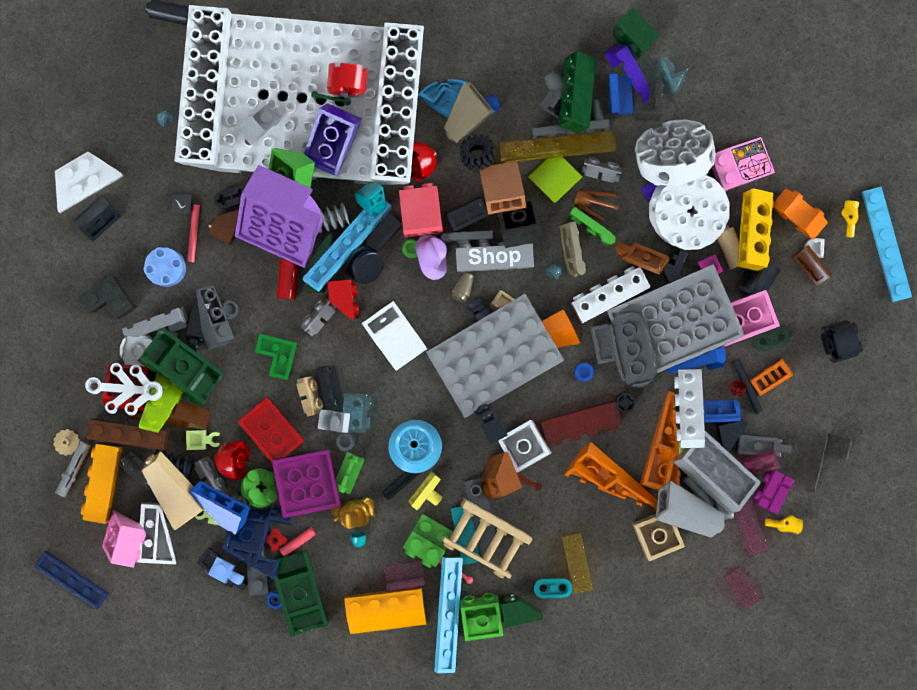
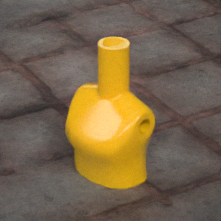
(850, 214)
(787, 524)

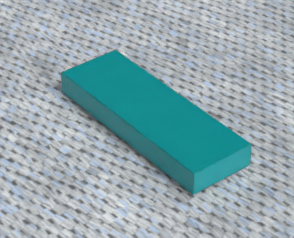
(466, 534)

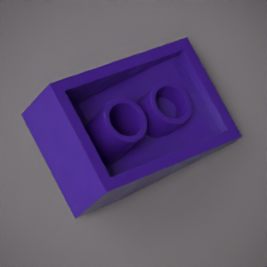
(332, 138)

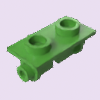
(348, 473)

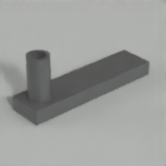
(597, 125)
(476, 496)

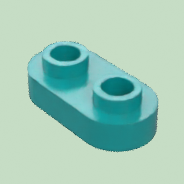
(552, 588)

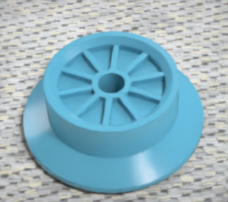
(419, 458)

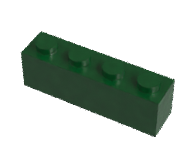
(577, 92)

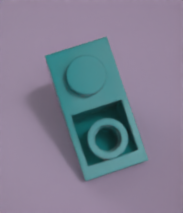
(371, 198)

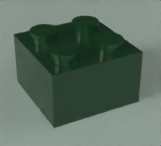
(635, 33)

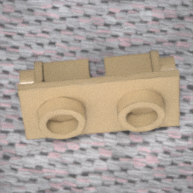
(308, 387)

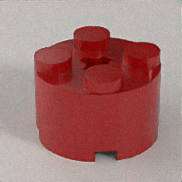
(347, 79)

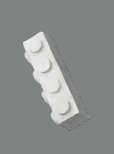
(610, 295)
(690, 408)

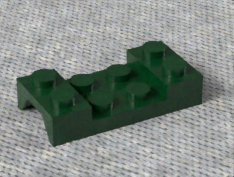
(181, 366)
(299, 594)

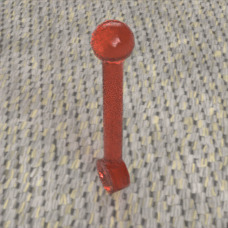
(538, 486)

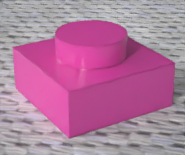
(710, 261)

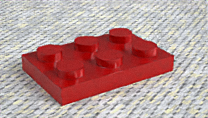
(271, 430)

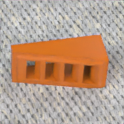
(788, 373)

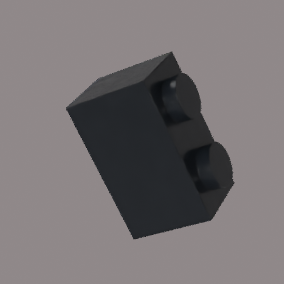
(490, 423)

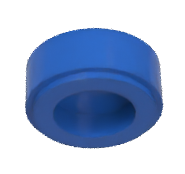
(584, 372)

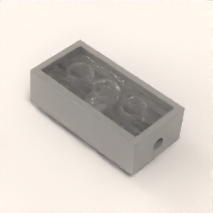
(718, 474)

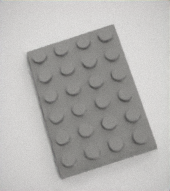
(686, 317)
(495, 355)

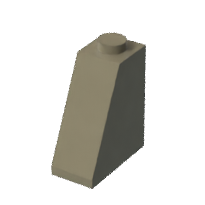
(467, 113)

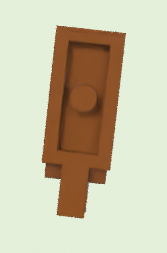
(642, 257)

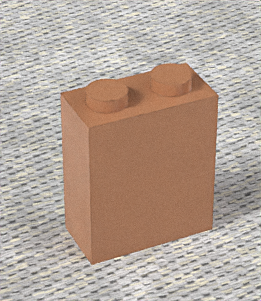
(502, 187)

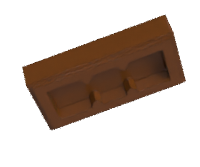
(812, 265)

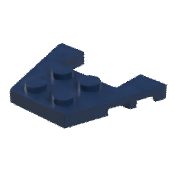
(250, 539)

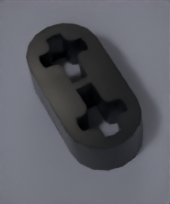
(229, 193)

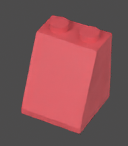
(420, 210)

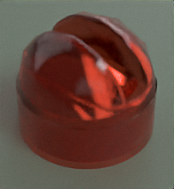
(738, 392)

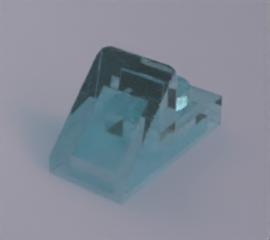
(673, 81)

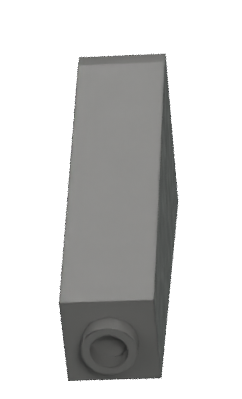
(687, 511)

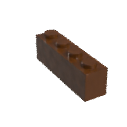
(127, 434)

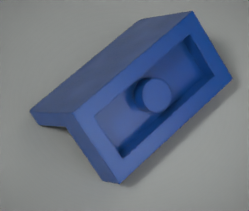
(620, 94)

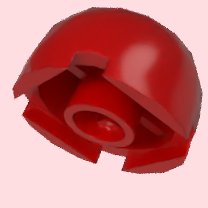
(422, 161)
(231, 459)

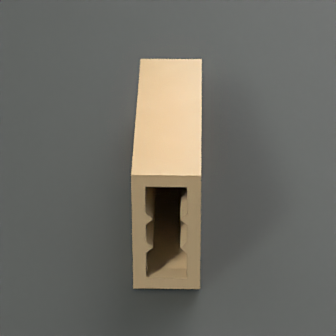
(171, 490)

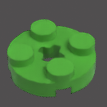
(253, 494)

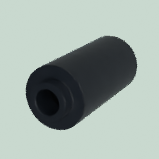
(167, 12)

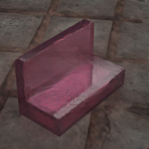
(404, 575)

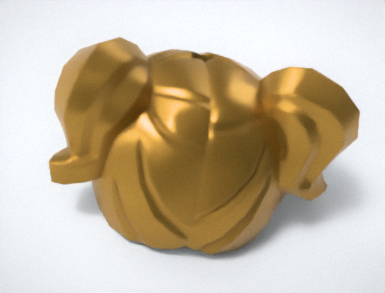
(354, 512)

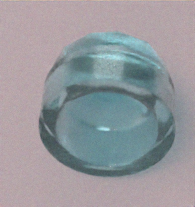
(162, 118)
(554, 272)

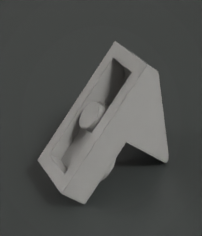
(259, 124)
(333, 420)

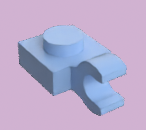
(223, 571)

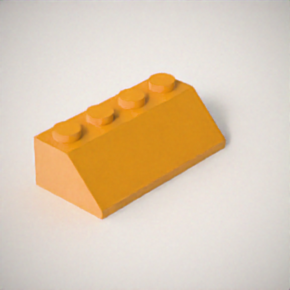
(385, 610)

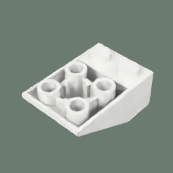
(394, 335)

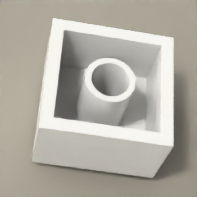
(525, 445)

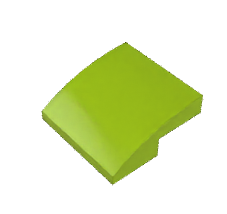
(555, 178)

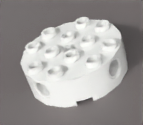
(675, 152)
(694, 228)

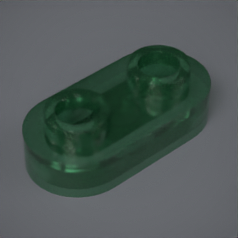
(771, 339)

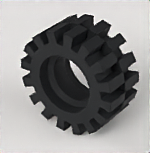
(480, 160)

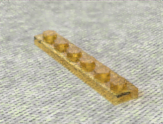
(557, 147)

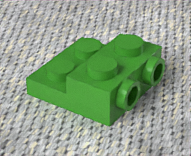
(426, 541)
(481, 617)

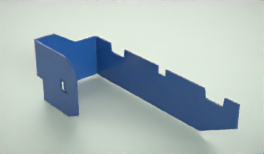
(713, 359)

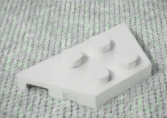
(82, 179)

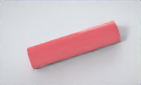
(297, 541)

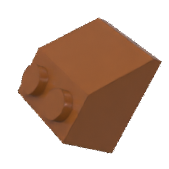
(499, 476)

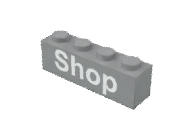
(493, 257)

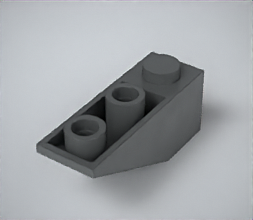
(213, 319)

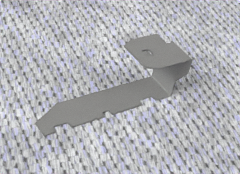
(175, 321)

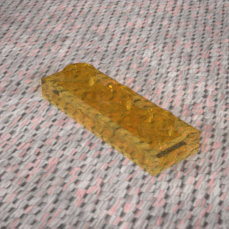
(577, 563)

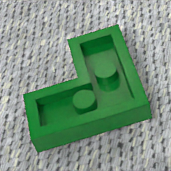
(282, 353)

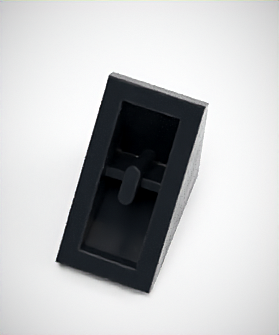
(730, 432)

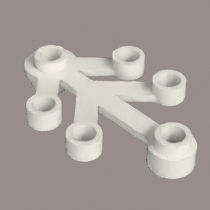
(127, 389)

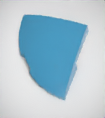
(442, 96)

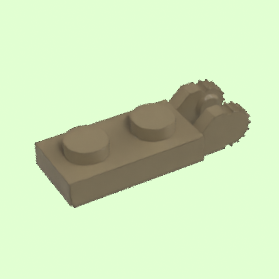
(572, 249)

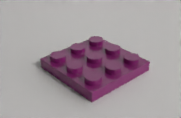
(306, 484)

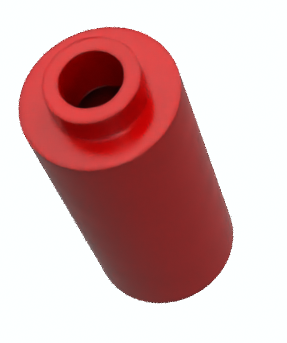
(287, 280)

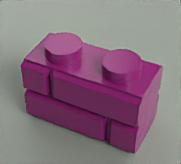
(773, 491)

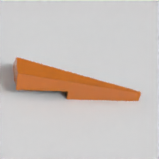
(561, 330)
(663, 450)
(598, 468)

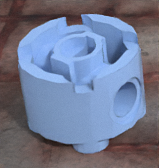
(165, 267)

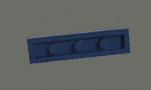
(71, 580)

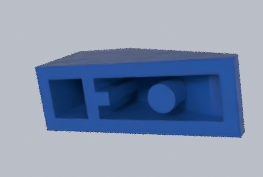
(221, 507)

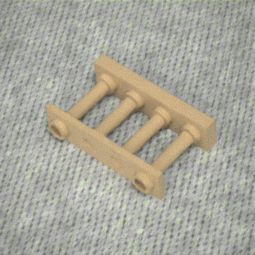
(486, 519)

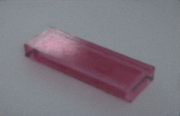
(751, 529)

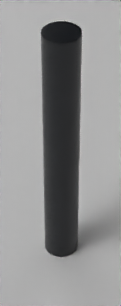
(749, 390)

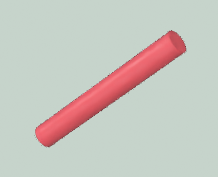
(193, 233)

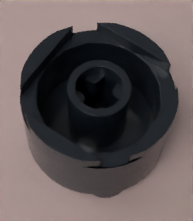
(841, 341)

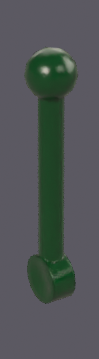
(346, 101)

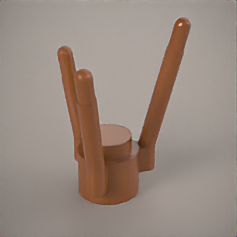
(584, 199)

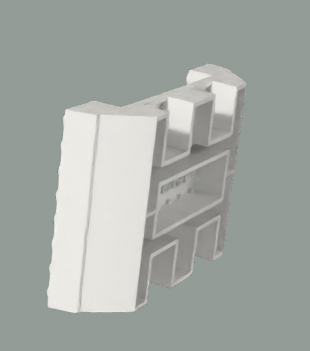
(240, 55)

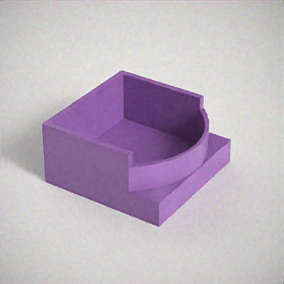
(279, 216)

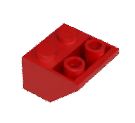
(343, 295)

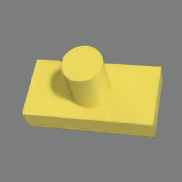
(426, 491)

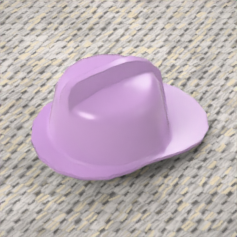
(431, 256)

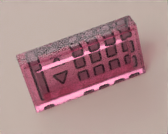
(742, 587)

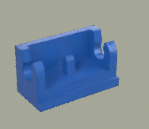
(721, 411)

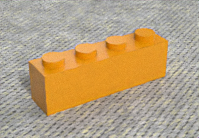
(102, 483)

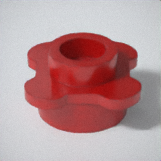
(280, 539)

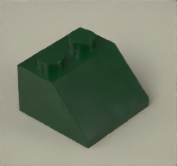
(518, 611)

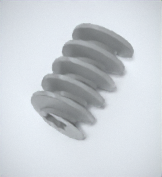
(334, 217)

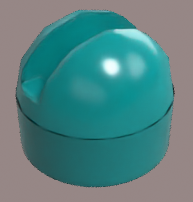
(358, 539)

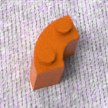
(806, 218)

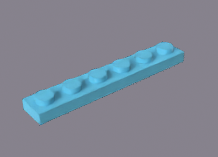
(886, 244)
(343, 247)
(448, 614)

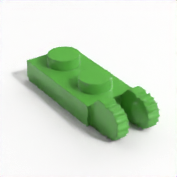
(592, 226)

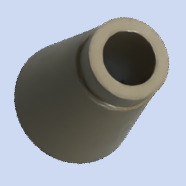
(463, 287)

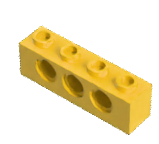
(749, 237)

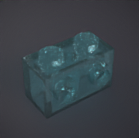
(357, 407)

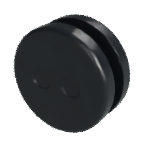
(364, 265)

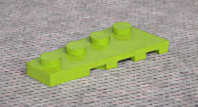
(158, 411)

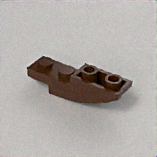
(183, 416)

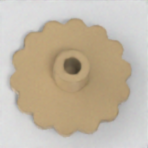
(66, 442)

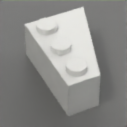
(157, 543)

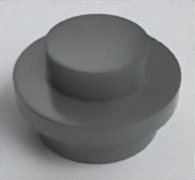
(230, 309)
(345, 441)

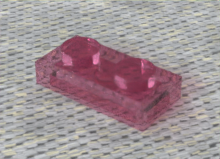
(761, 462)

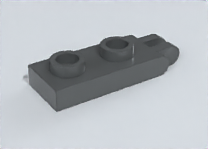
(466, 237)

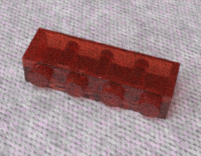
(580, 423)

